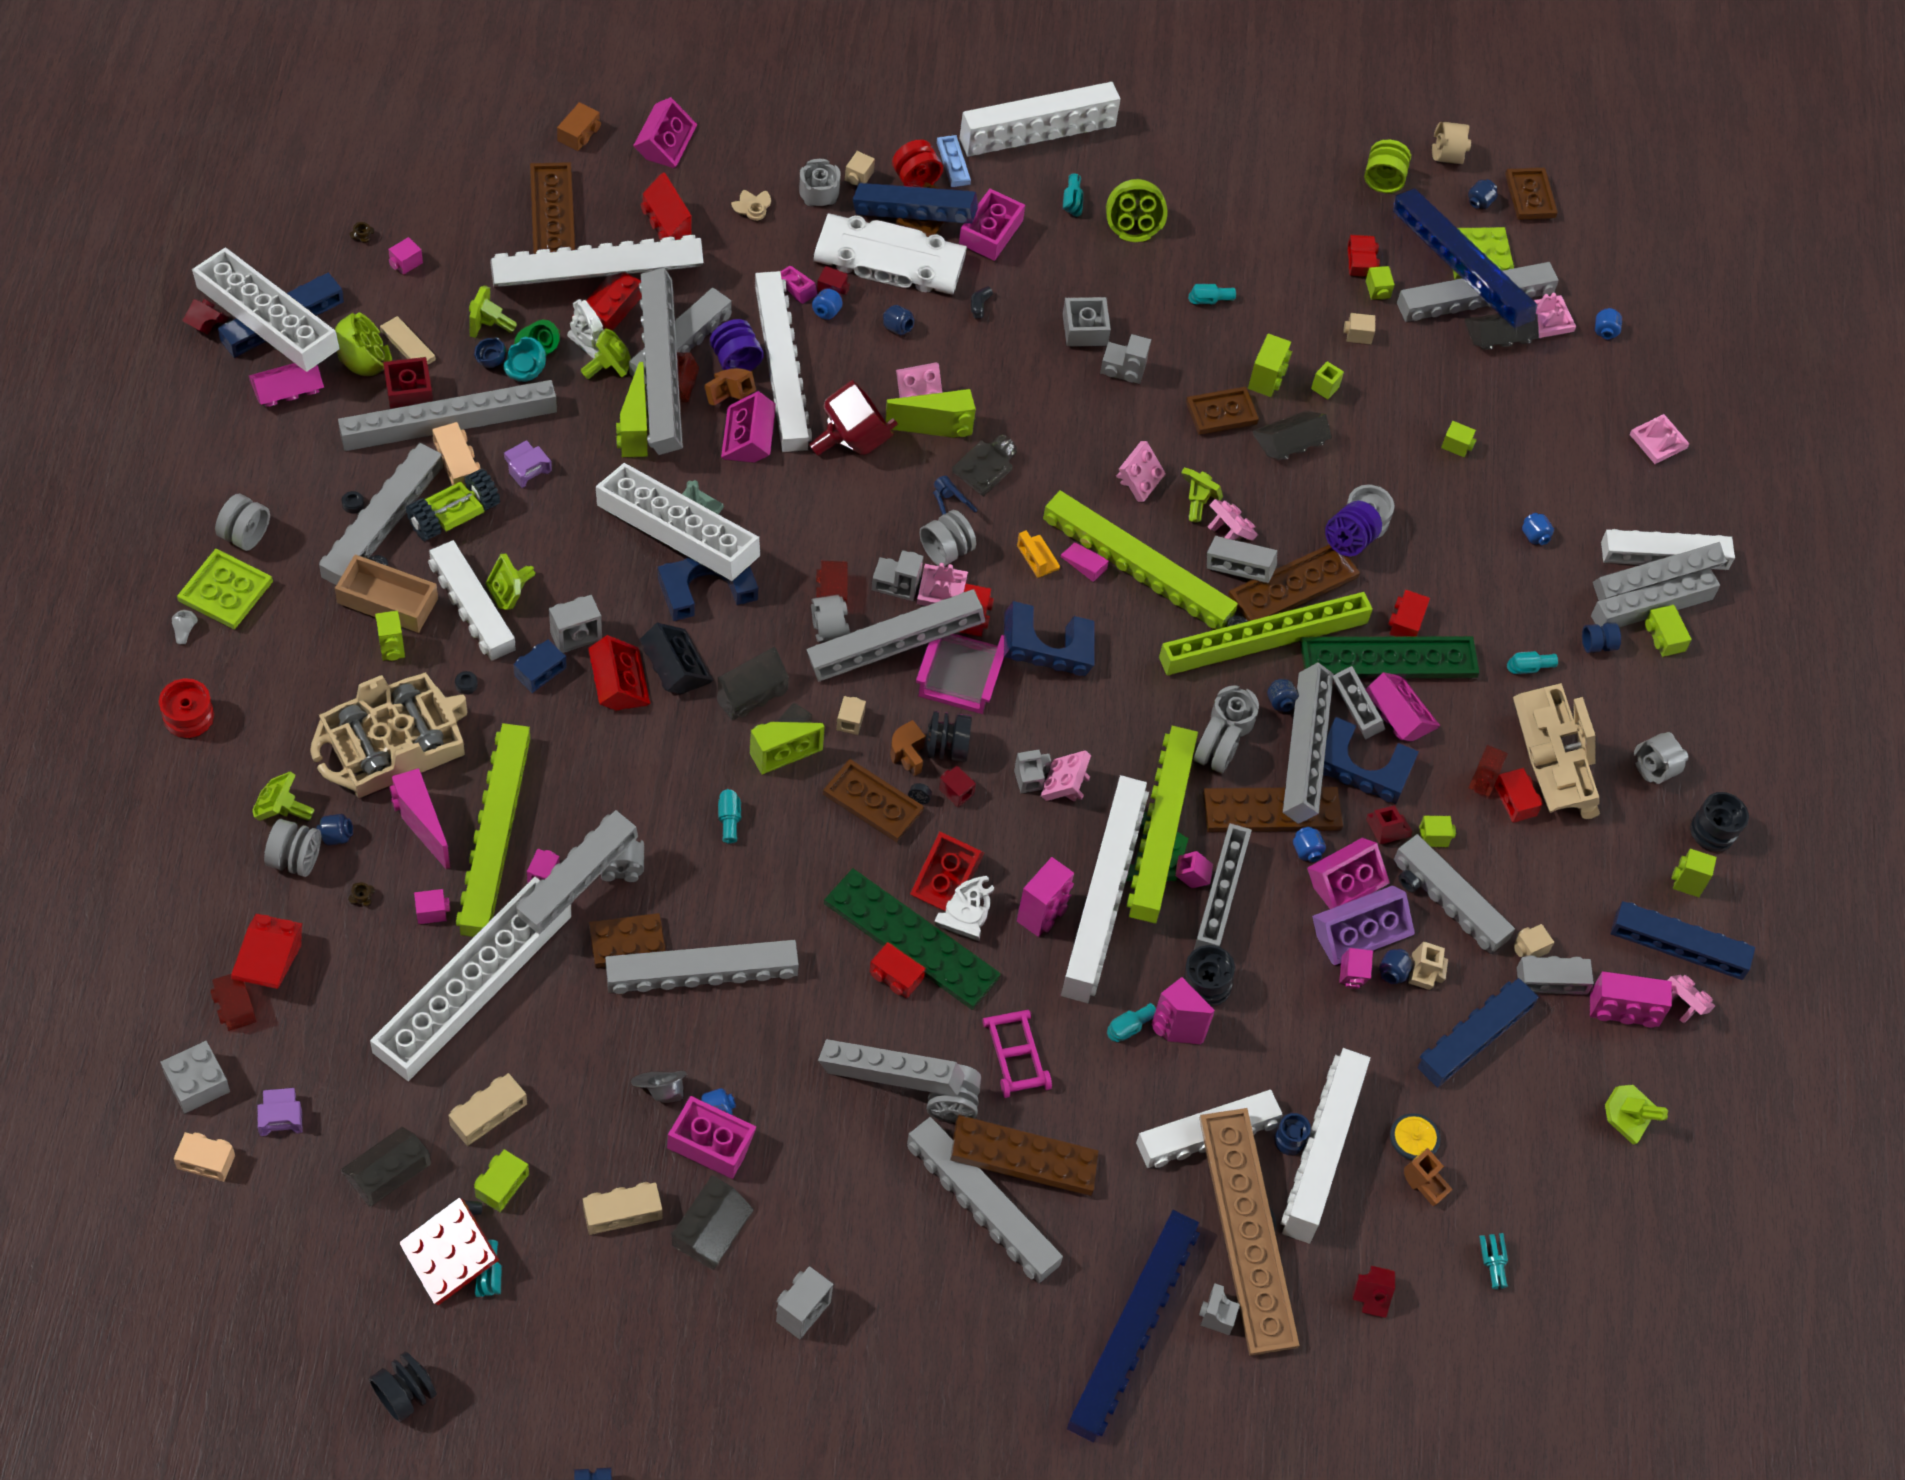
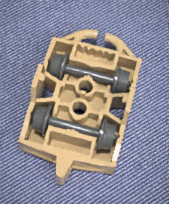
(381, 711)

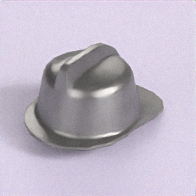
(663, 1086)

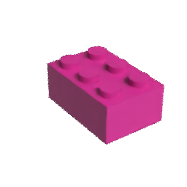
(993, 224)
(1045, 897)
(1630, 999)

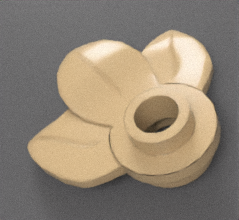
(751, 205)

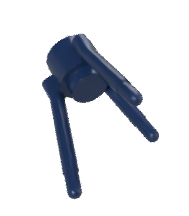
(946, 489)

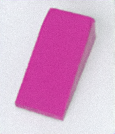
(798, 284)
(1085, 561)

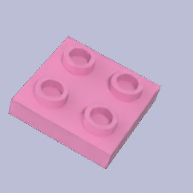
(1553, 316)
(919, 380)
(1659, 439)
(1141, 471)
(1231, 516)
(940, 583)
(1066, 777)
(1697, 1000)

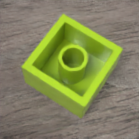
(1270, 365)

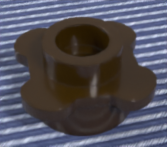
(361, 232)
(359, 888)

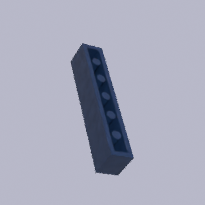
(915, 203)
(315, 296)
(1683, 940)
(1477, 1032)

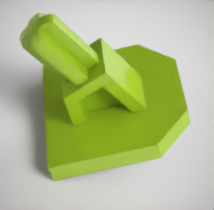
(487, 312)
(611, 352)
(1200, 491)
(506, 582)
(276, 799)
(1631, 1112)

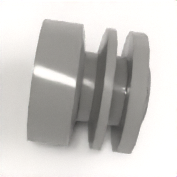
(948, 537)
(292, 847)
(948, 1107)

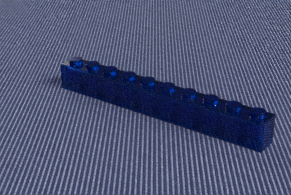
(1465, 258)
(1132, 1327)

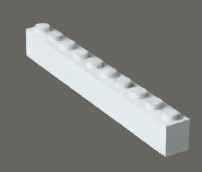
(781, 361)

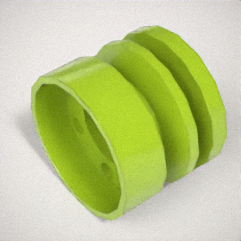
(1387, 166)

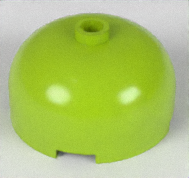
(1148, 211)
(361, 345)

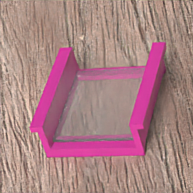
(960, 671)

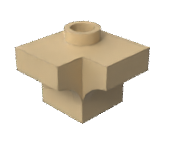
(1428, 966)

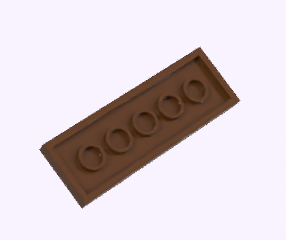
(552, 206)
(1294, 584)
(1263, 810)
(1024, 1155)

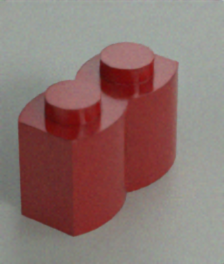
(1362, 254)

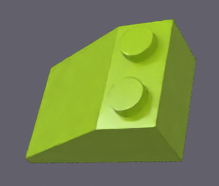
(784, 743)

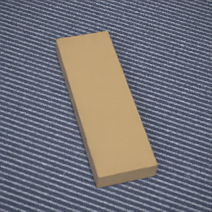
(406, 340)

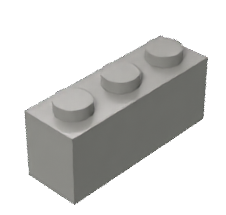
(1242, 559)
(1358, 702)
(1556, 974)

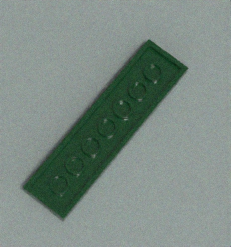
(1394, 655)
(891, 921)

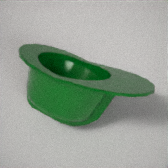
(542, 331)

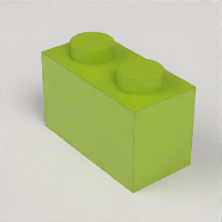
(1668, 630)
(390, 635)
(1693, 872)
(501, 1180)

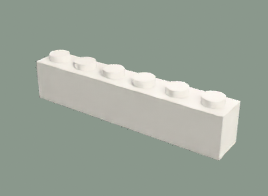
(1645, 547)
(472, 600)
(1185, 1136)

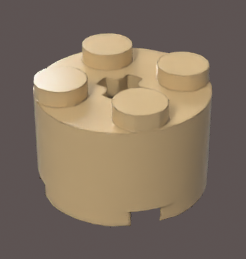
(1451, 142)

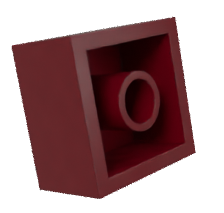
(408, 382)

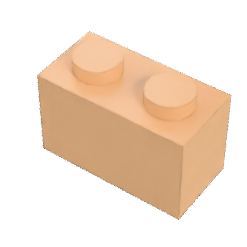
(204, 1156)

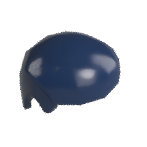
(490, 352)

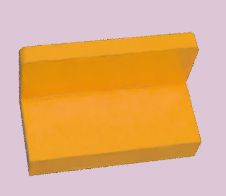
(1037, 554)

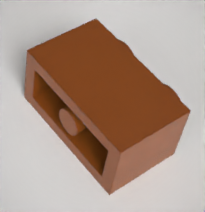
(578, 126)

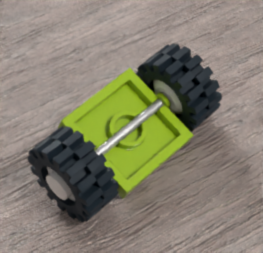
(453, 505)

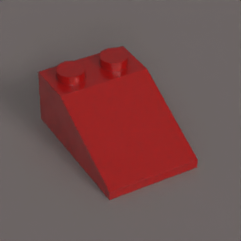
(945, 869)
(267, 951)

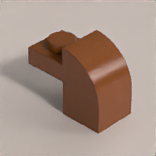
(730, 383)
(904, 747)
(1424, 1175)

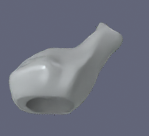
(183, 623)

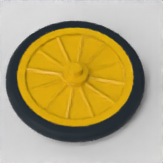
(1413, 1134)

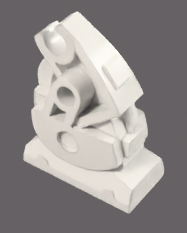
(585, 327)
(964, 910)

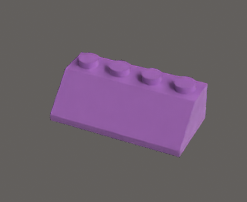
(1364, 923)

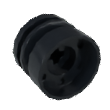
(949, 736)
(1719, 821)
(1210, 973)
(406, 1384)

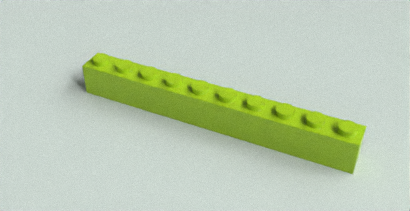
(1139, 561)
(1265, 633)
(1163, 824)
(495, 829)

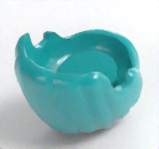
(525, 360)

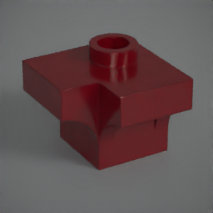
(204, 316)
(1388, 825)
(1375, 1291)

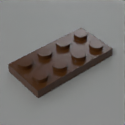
(873, 800)

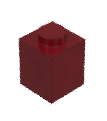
(834, 280)
(957, 786)

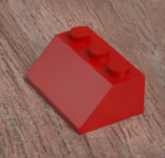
(666, 209)
(615, 298)
(618, 674)

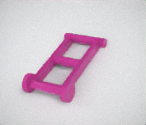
(1043, 1077)

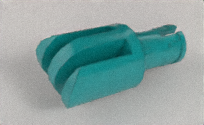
(1073, 196)
(1210, 294)
(1531, 662)
(729, 814)
(1130, 1023)
(1495, 1262)
(490, 1280)

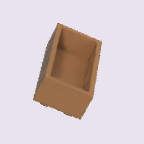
(381, 589)

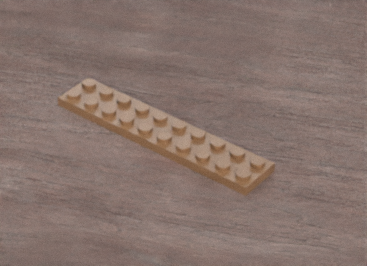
(1248, 1232)

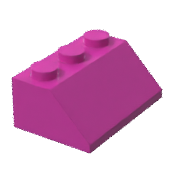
(665, 133)
(285, 383)
(749, 429)
(1401, 707)
(1349, 873)
(1182, 1014)
(711, 1137)

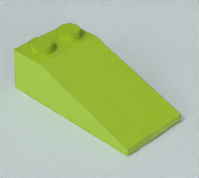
(934, 414)
(633, 424)

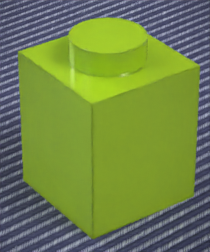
(1380, 282)
(1327, 380)
(1459, 439)
(1437, 830)

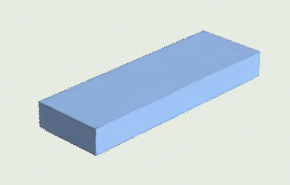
(953, 161)

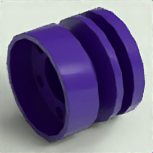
(736, 345)
(1353, 528)

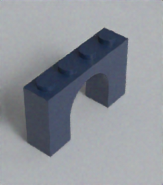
(677, 576)
(1024, 645)
(1384, 783)

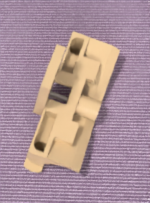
(1561, 775)

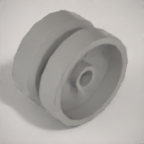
(1379, 499)
(242, 522)
(1219, 745)

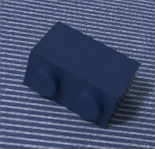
(539, 665)

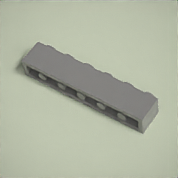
(694, 324)
(1659, 571)
(1637, 604)
(576, 871)
(1223, 886)
(1454, 894)
(891, 1067)

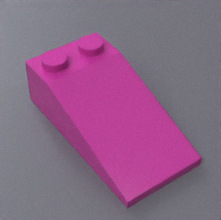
(417, 811)

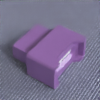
(527, 462)
(279, 1111)

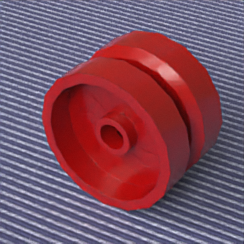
(917, 164)
(186, 708)

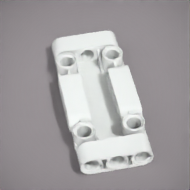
(890, 253)

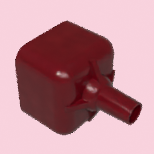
(853, 422)

